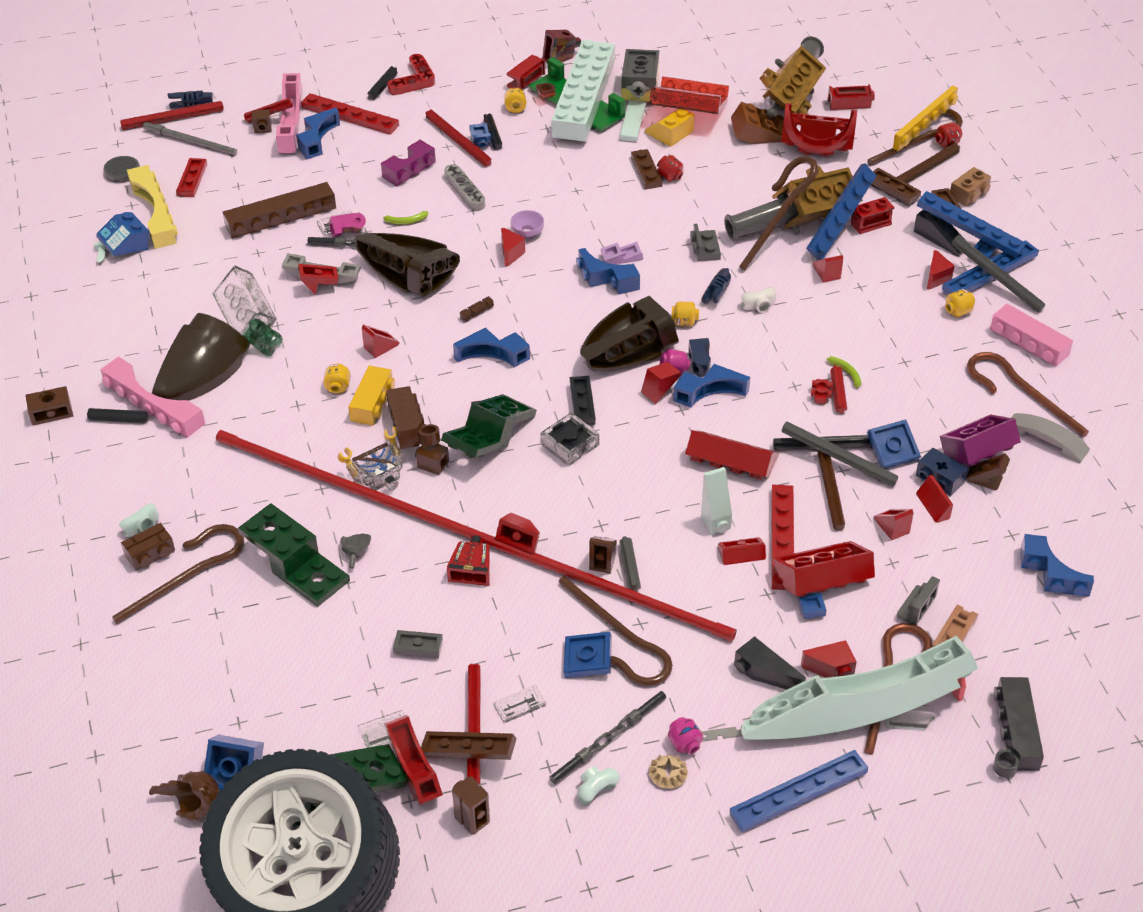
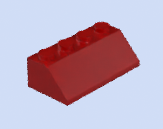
(731, 453)
(825, 568)

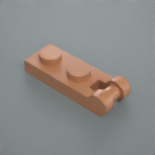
(956, 626)

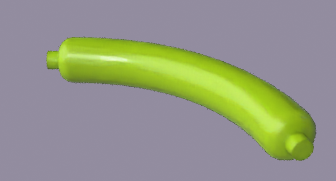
(406, 220)
(848, 368)

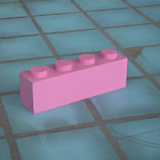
(1031, 334)

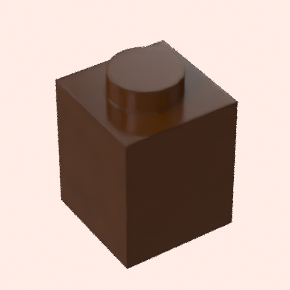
(432, 458)

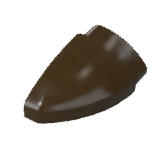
(408, 261)
(629, 336)
(200, 359)

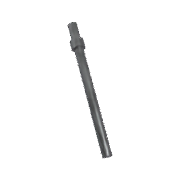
(162, 130)

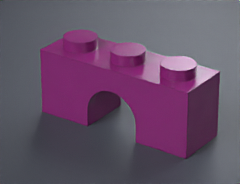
(400, 170)

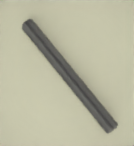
(999, 274)
(840, 454)

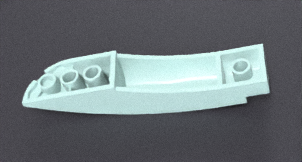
(861, 698)

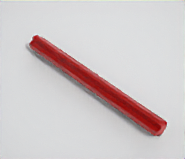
(172, 115)
(459, 138)
(474, 713)

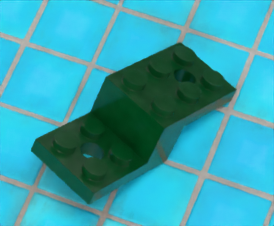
(488, 425)
(294, 554)
(382, 757)

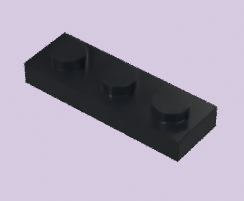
(582, 399)

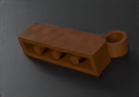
(409, 420)

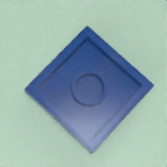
(893, 444)
(587, 654)

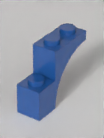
(315, 128)
(596, 272)
(483, 343)
(718, 379)
(1057, 576)

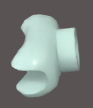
(140, 520)
(595, 782)

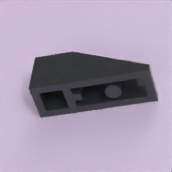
(937, 231)
(765, 665)

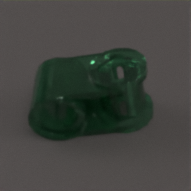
(261, 335)

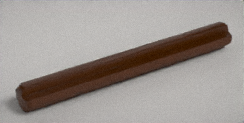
(929, 163)
(831, 491)

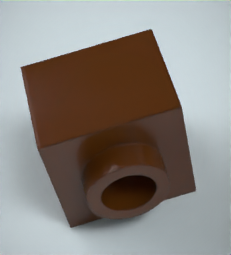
(261, 121)

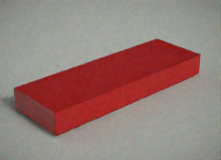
(191, 177)

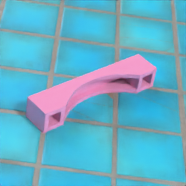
(290, 117)
(178, 414)

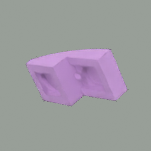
(616, 255)

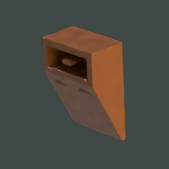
(754, 126)

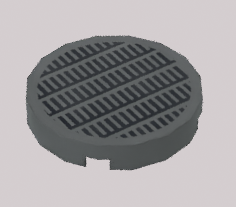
(117, 168)

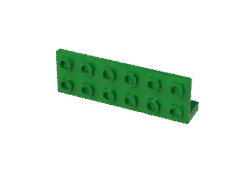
(606, 114)

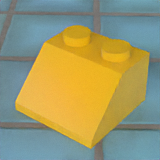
(672, 127)

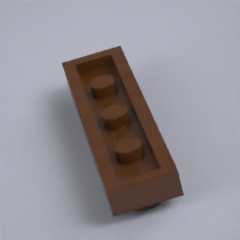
(468, 745)

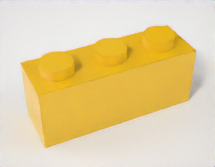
(371, 395)

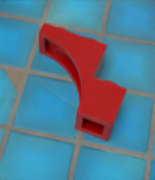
(420, 775)

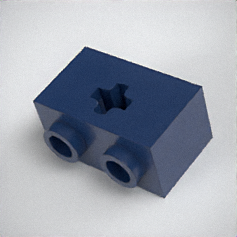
(946, 471)

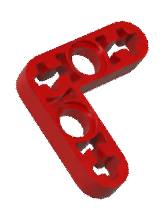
(419, 79)

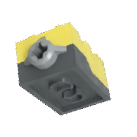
(639, 74)

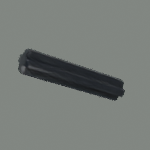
(379, 86)
(492, 128)
(117, 415)

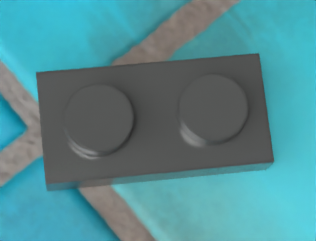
(418, 643)

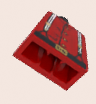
(470, 563)

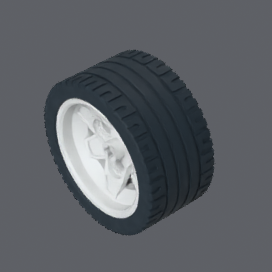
(277, 790)

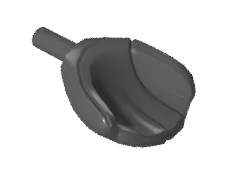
(355, 546)

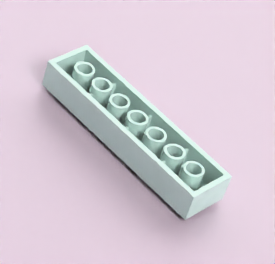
(583, 91)

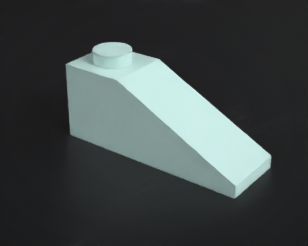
(716, 503)

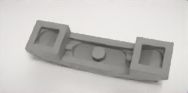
(346, 272)
(1053, 433)

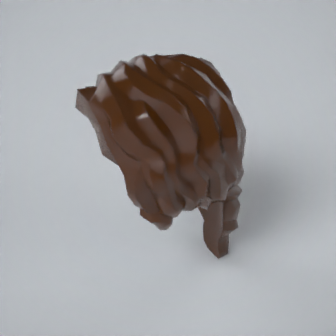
(194, 793)

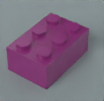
(980, 439)

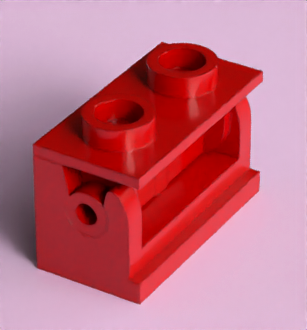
(872, 215)

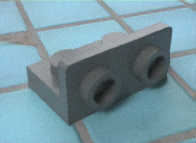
(705, 244)
(919, 601)

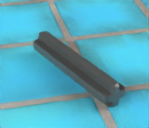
(629, 563)

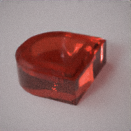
(545, 90)

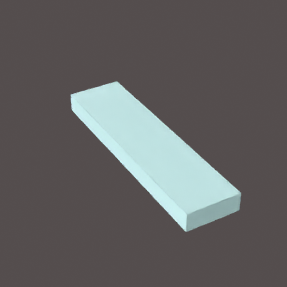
(633, 120)

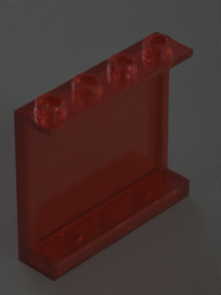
(690, 95)

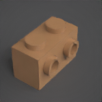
(970, 186)

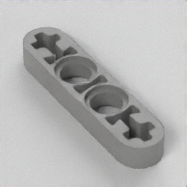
(461, 188)

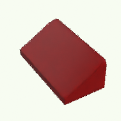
(935, 500)
(742, 550)

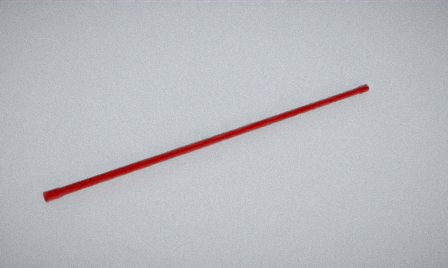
(716, 628)

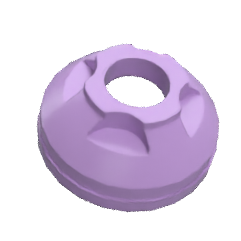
(527, 220)

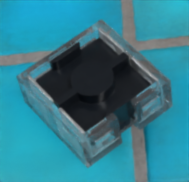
(569, 438)

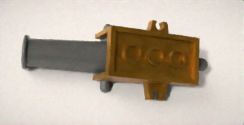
(794, 78)
(808, 206)

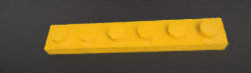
(925, 118)

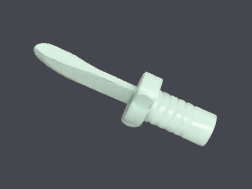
(101, 251)

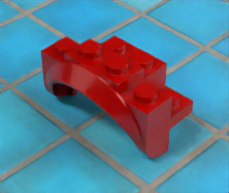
(818, 132)

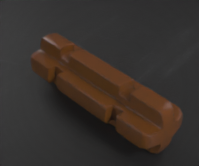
(476, 308)

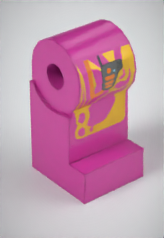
(345, 223)

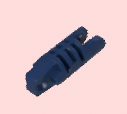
(190, 98)
(717, 286)

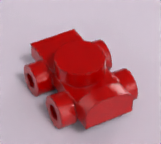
(822, 390)

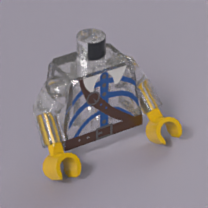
(378, 466)

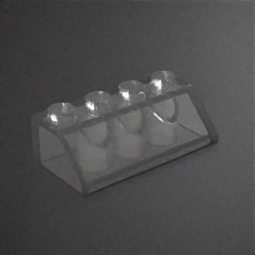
(242, 299)

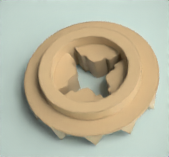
(659, 776)

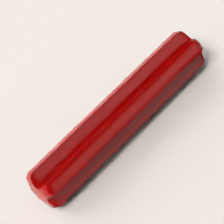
(274, 108)
(838, 389)

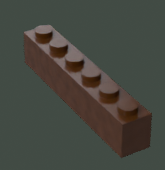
(279, 210)

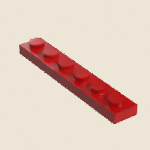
(351, 113)
(781, 527)

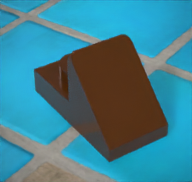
(989, 472)

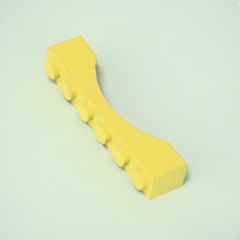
(161, 223)

